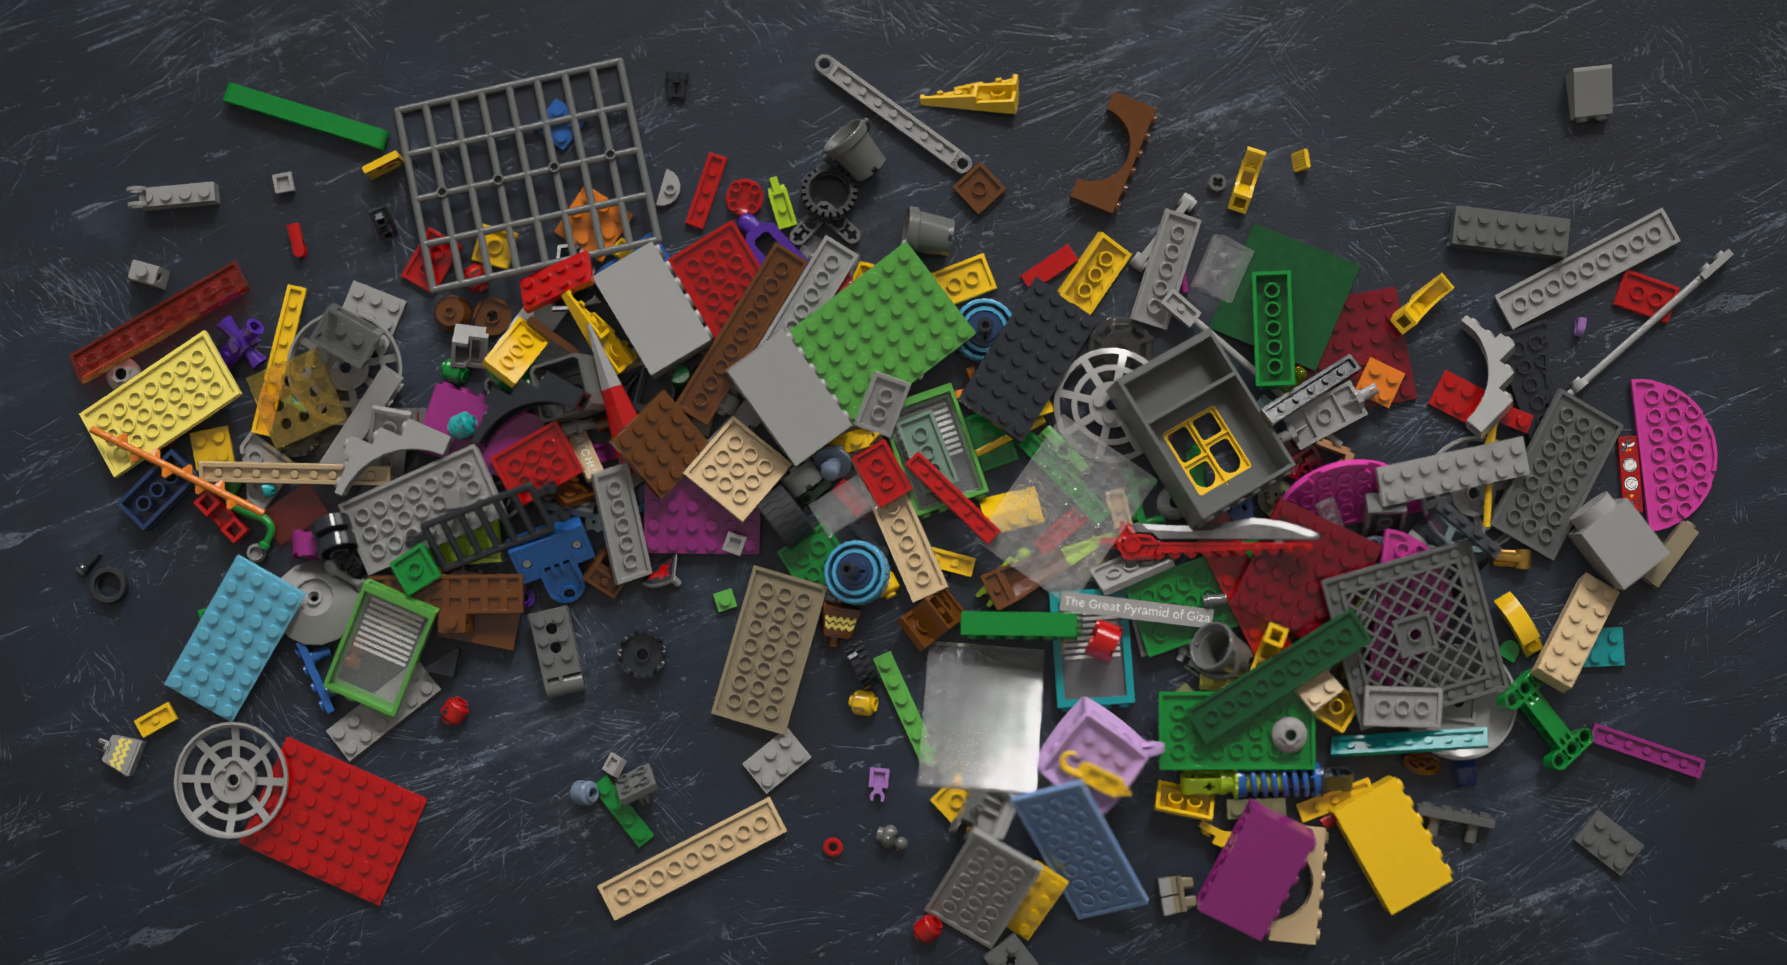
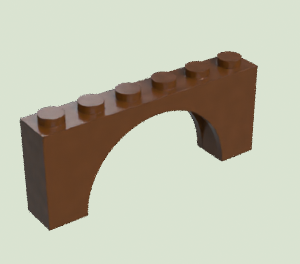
(1135, 119)

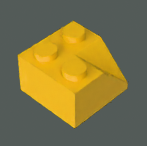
(1337, 712)

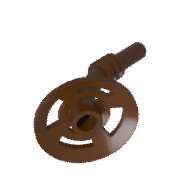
(1423, 761)

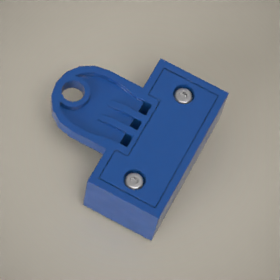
(556, 558)

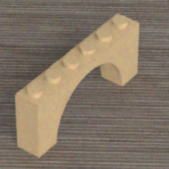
(1302, 924)

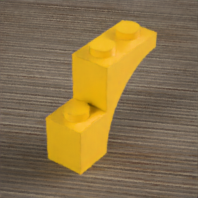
(1420, 303)

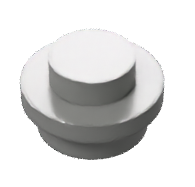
(256, 553)

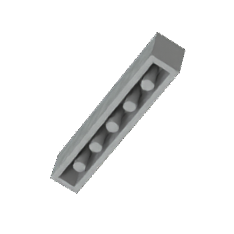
(358, 424)

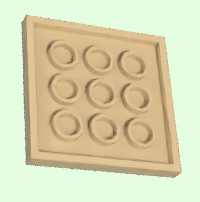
(737, 469)

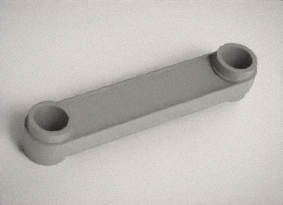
(1140, 260)

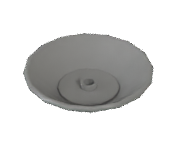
(327, 617)

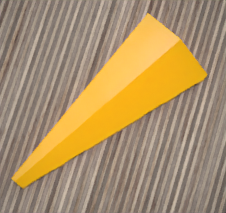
(998, 96)
(616, 350)

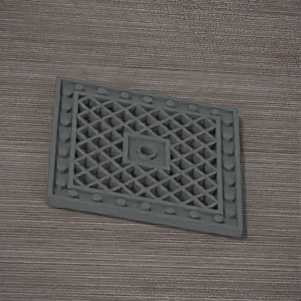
(1476, 606)

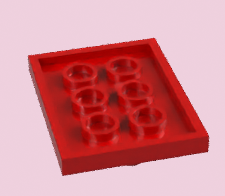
(538, 460)

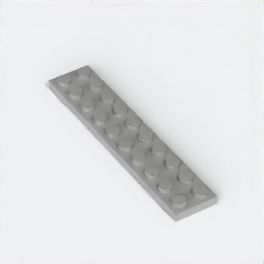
(1586, 268)

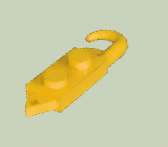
(853, 440)
(1095, 776)

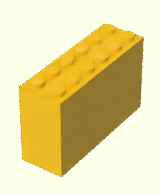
(1391, 844)

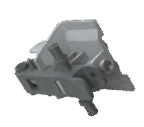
(987, 812)

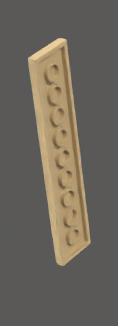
(907, 541)
(692, 858)

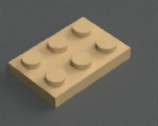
(1318, 691)

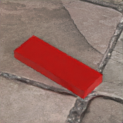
(1051, 266)

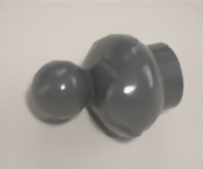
(888, 839)

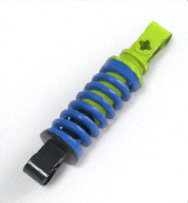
(1267, 780)

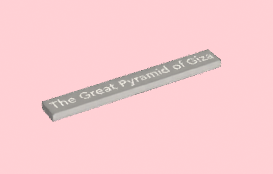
(1135, 609)

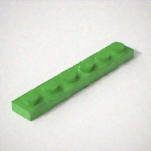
(901, 698)

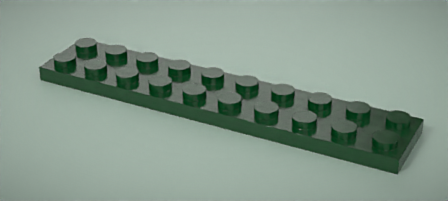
(1278, 675)

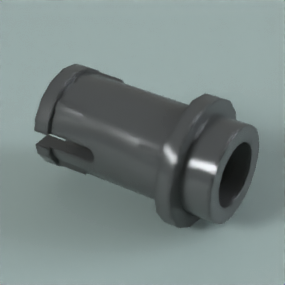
(1214, 600)

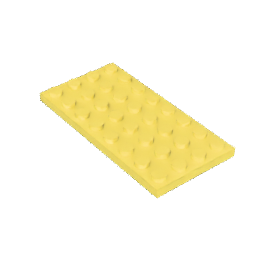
(163, 401)

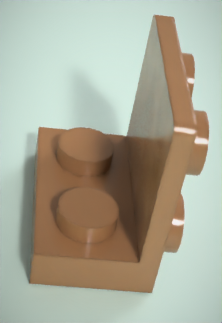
(1342, 451)

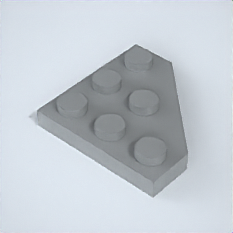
(258, 450)

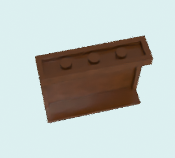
(490, 628)

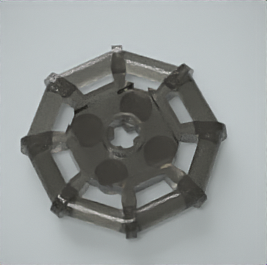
(1118, 337)

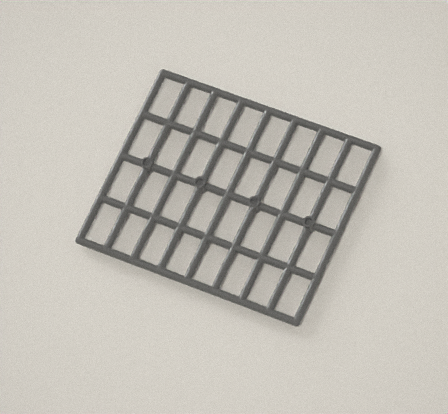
(500, 181)

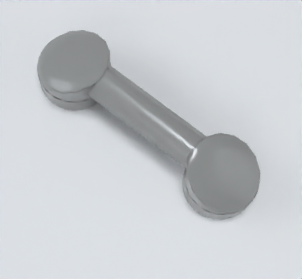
(332, 568)

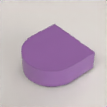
(1579, 327)

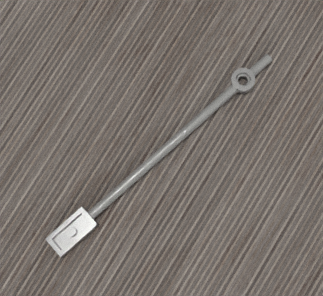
(1720, 258)
(1188, 315)

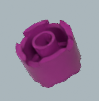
(303, 546)

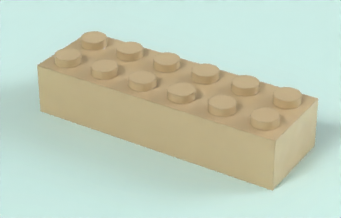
(1574, 633)

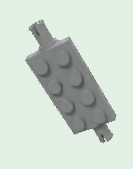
(1326, 414)

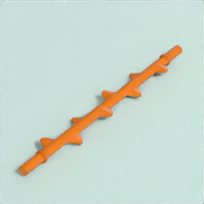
(185, 473)

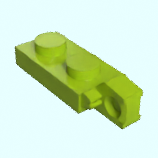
(781, 205)

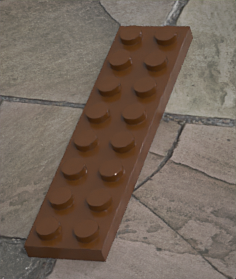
(469, 593)

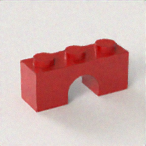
(226, 519)

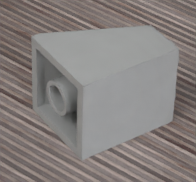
(1590, 93)

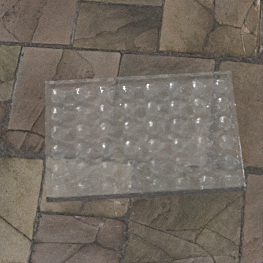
(1067, 508)
(981, 717)

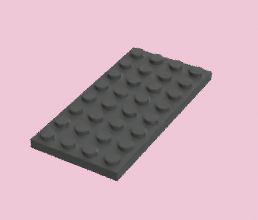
(1562, 467)

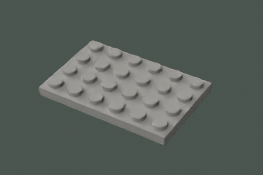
(983, 888)

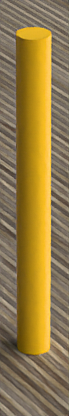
(1004, 439)

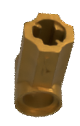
(1514, 558)

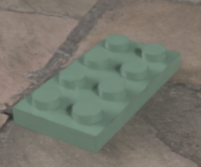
(923, 435)

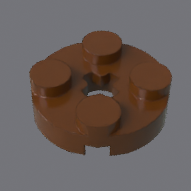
(503, 313)

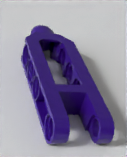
(753, 229)

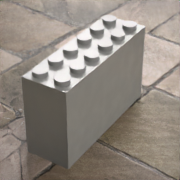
(654, 309)
(789, 397)

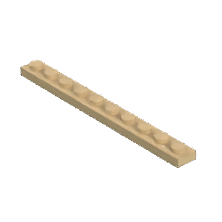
(288, 473)

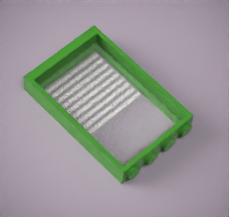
(957, 441)
(381, 648)

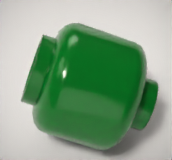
(454, 374)

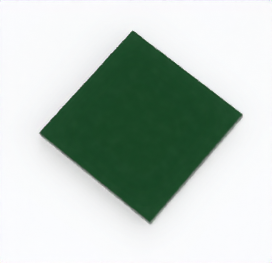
(1318, 293)

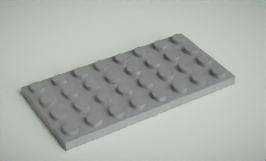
(397, 508)

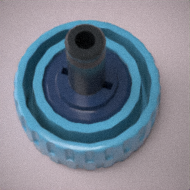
(987, 320)
(857, 572)

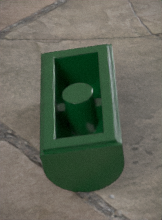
(680, 379)

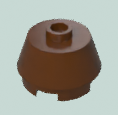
(451, 311)

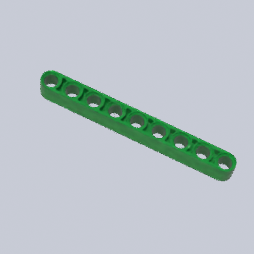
(306, 116)

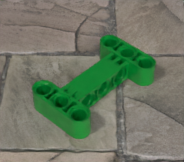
(1545, 721)

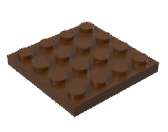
(660, 444)

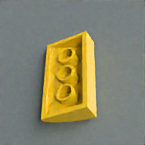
(1094, 272)

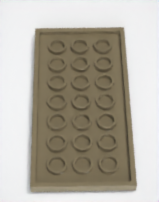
(769, 650)

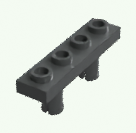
(1464, 816)

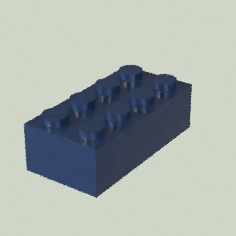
(155, 495)

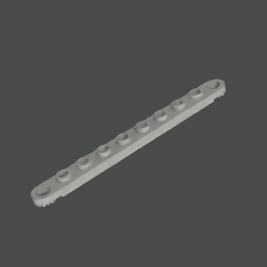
(893, 114)

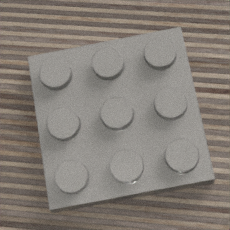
(377, 305)

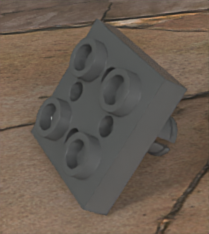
(636, 785)

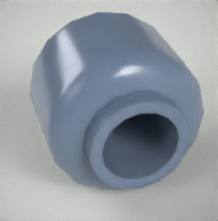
(584, 792)

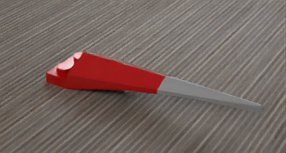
(617, 403)

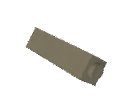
(1676, 544)

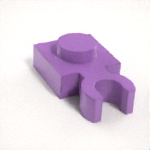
(878, 779)

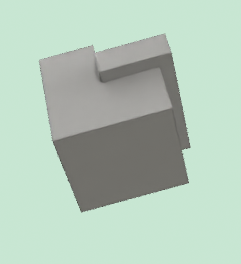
(469, 346)

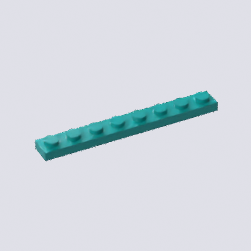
(1409, 742)

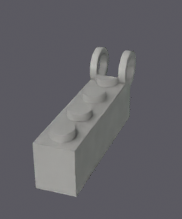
(175, 196)

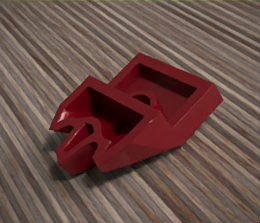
(1303, 458)

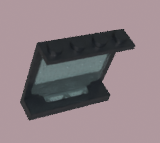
(1447, 525)

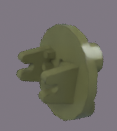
(1266, 498)

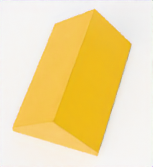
(1171, 800)

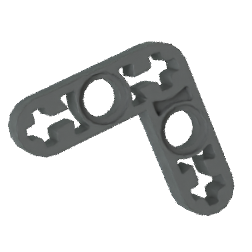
(837, 231)

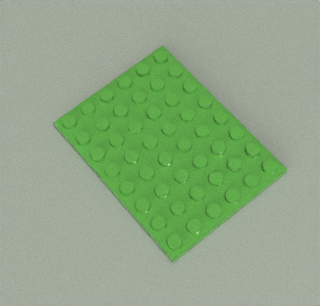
(884, 322)

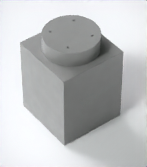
(1615, 540)

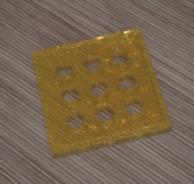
(266, 401)

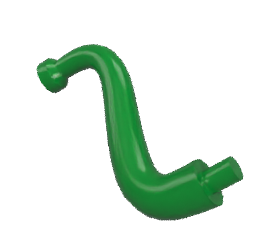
(233, 487)

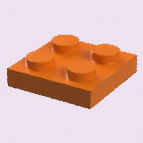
(1386, 379)

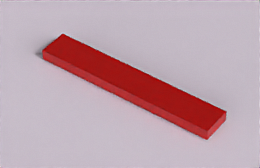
(953, 498)

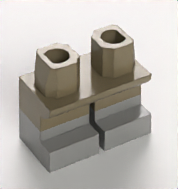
(1178, 902)

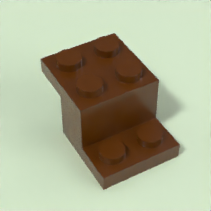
(931, 618)

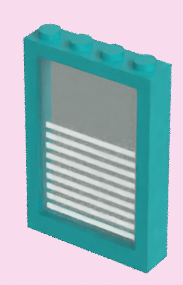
(1083, 675)

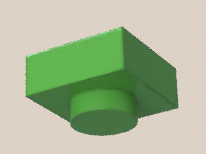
(725, 600)

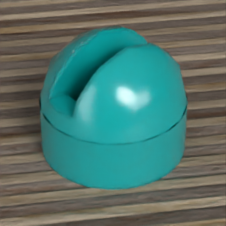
(268, 489)

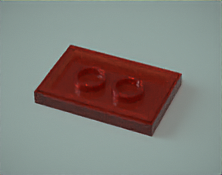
(295, 512)

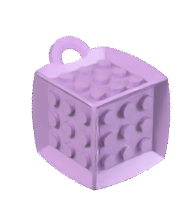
(1097, 739)

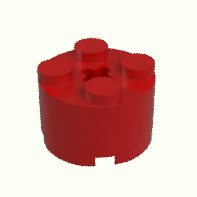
(1104, 642)

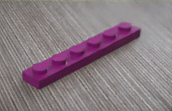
(1647, 750)

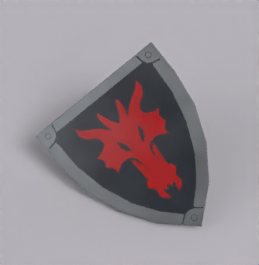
(662, 573)

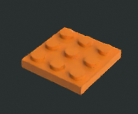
(583, 228)

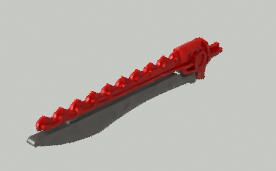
(1145, 547)

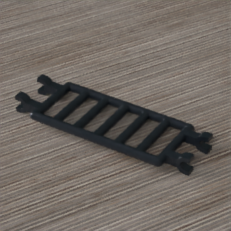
(536, 493)

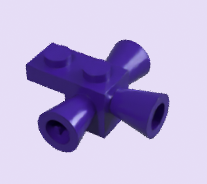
(241, 343)

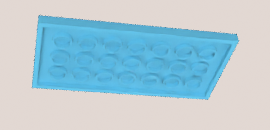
(235, 638)

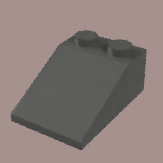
(1377, 517)

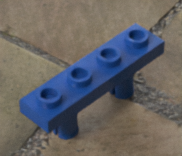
(310, 659)

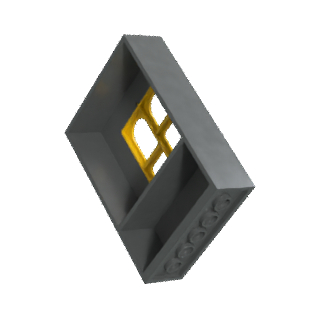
(1174, 393)

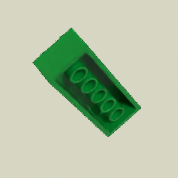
(1273, 330)
(1018, 624)

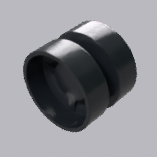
(334, 536)

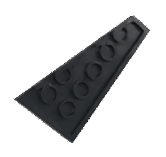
(1531, 371)

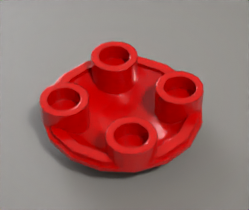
(744, 197)

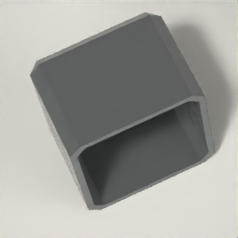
(576, 370)

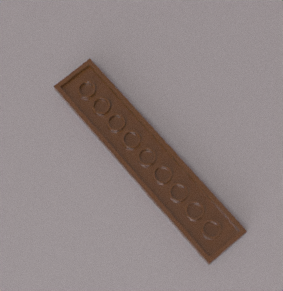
(741, 332)

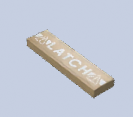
(586, 453)

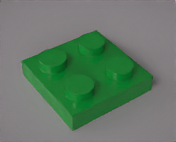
(415, 569)

